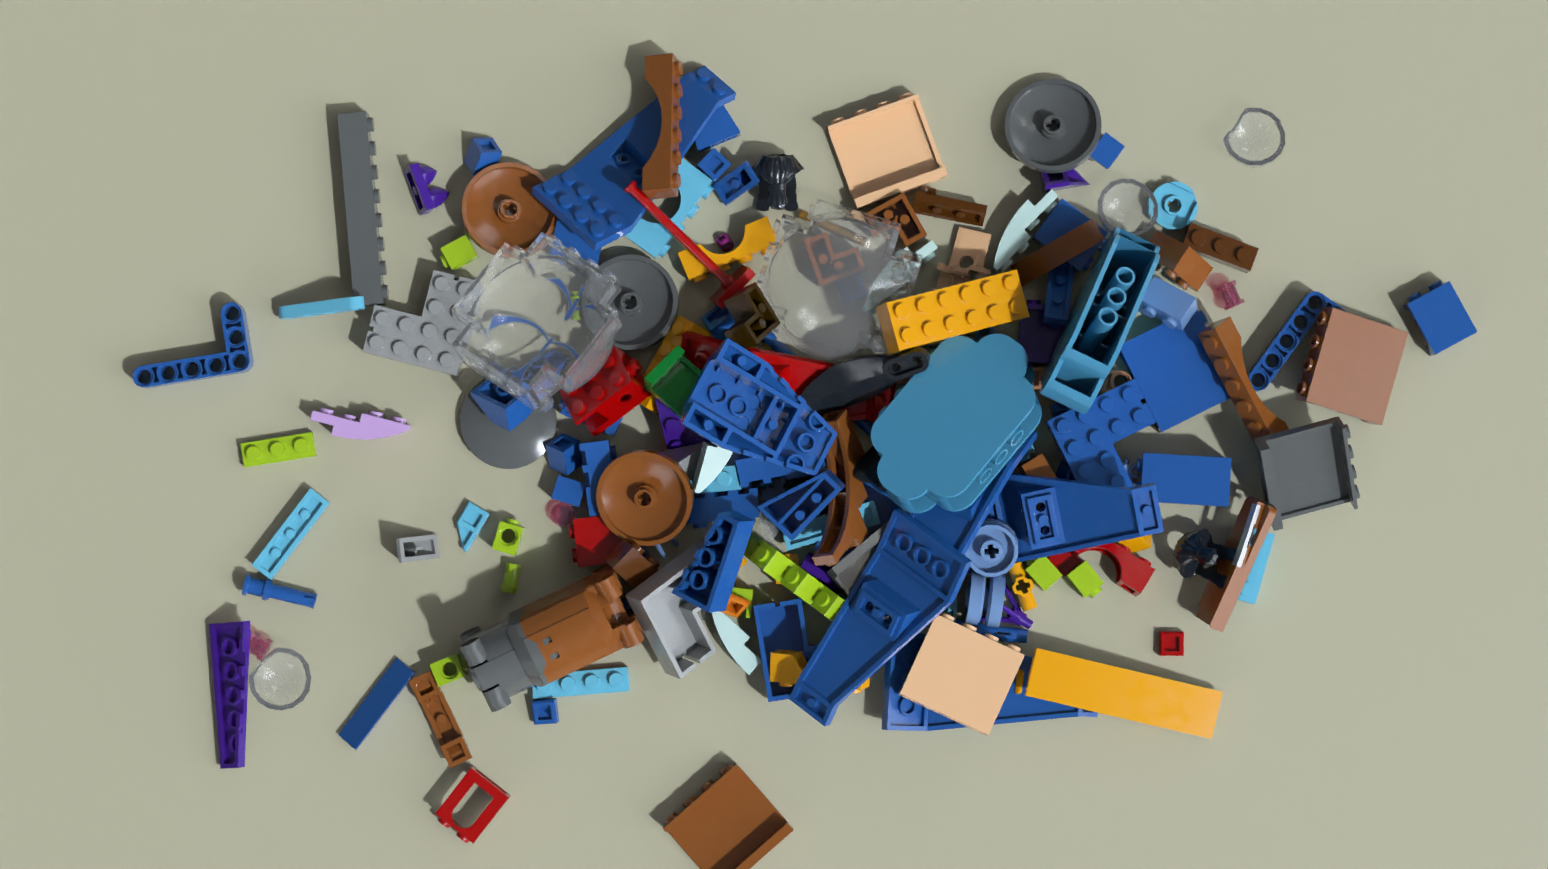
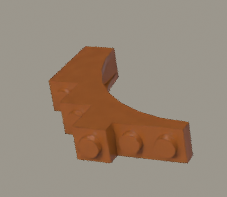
(844, 521)

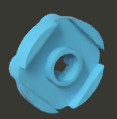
(1186, 201)

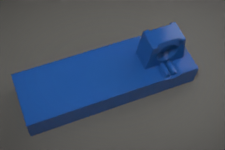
(1058, 295)

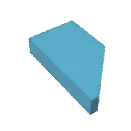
(470, 524)

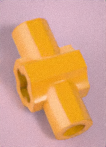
(1026, 599)

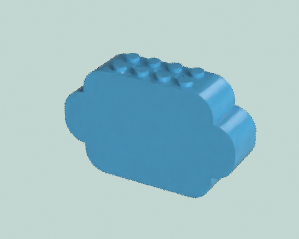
(1100, 320)
(956, 423)

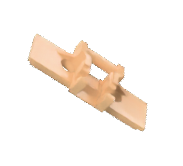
(967, 244)

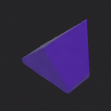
(1062, 180)

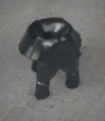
(777, 182)
(1197, 555)

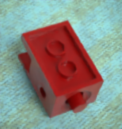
(608, 394)

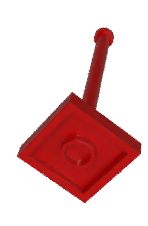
(729, 284)

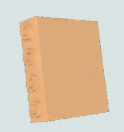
(886, 150)
(962, 674)

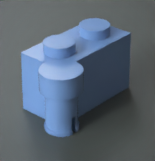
(1168, 304)

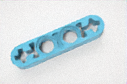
(321, 307)

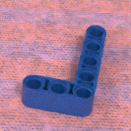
(1295, 335)
(205, 362)

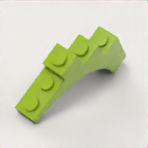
(793, 577)

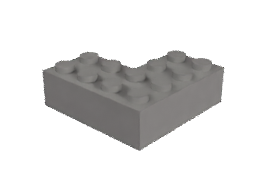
(423, 339)
(671, 621)

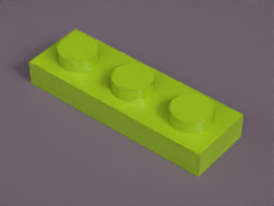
(278, 449)

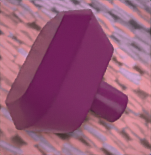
(724, 242)

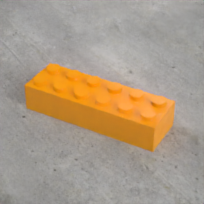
(952, 311)

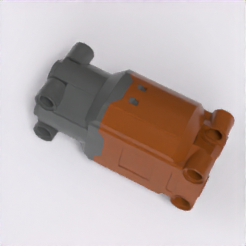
(551, 637)

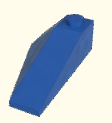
(500, 406)

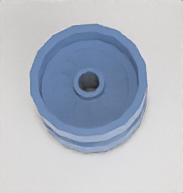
(997, 561)
(984, 599)

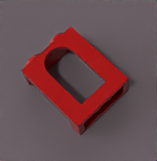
(474, 831)

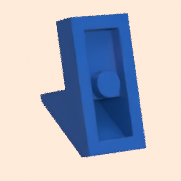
(736, 183)

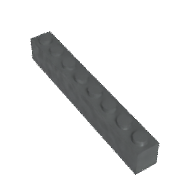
(361, 207)

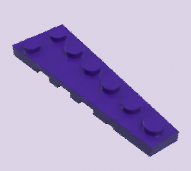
(230, 678)

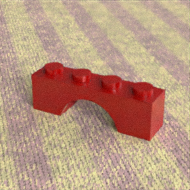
(1131, 572)

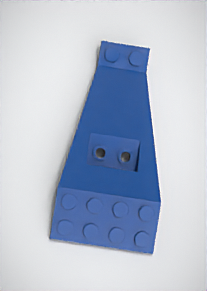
(1075, 512)
(907, 578)
(909, 716)

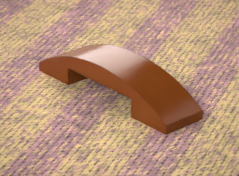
(1058, 252)
(441, 719)

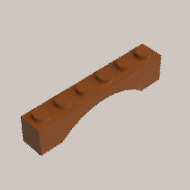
(661, 173)
(1224, 349)

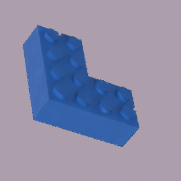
(1088, 439)
(781, 629)

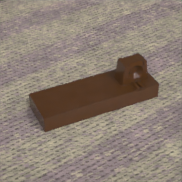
(930, 204)

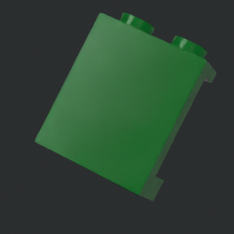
(673, 380)

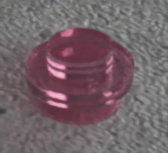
(562, 514)

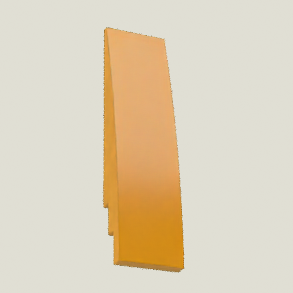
(1123, 693)

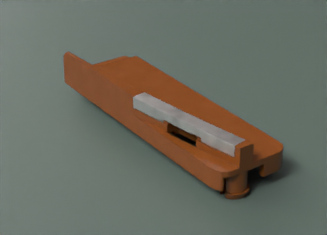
(1218, 603)

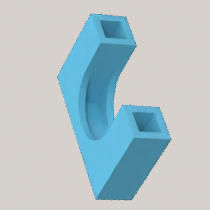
(654, 237)

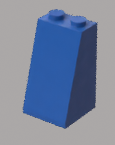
(1187, 478)

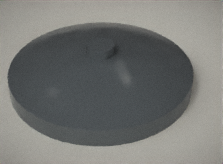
(1053, 125)
(646, 301)
(505, 448)

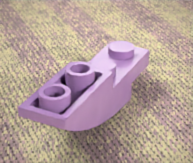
(370, 427)

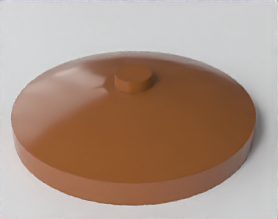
(502, 208)
(644, 497)

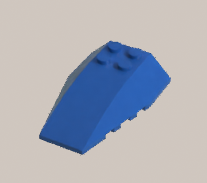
(755, 412)

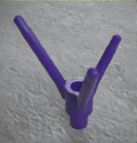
(1014, 614)

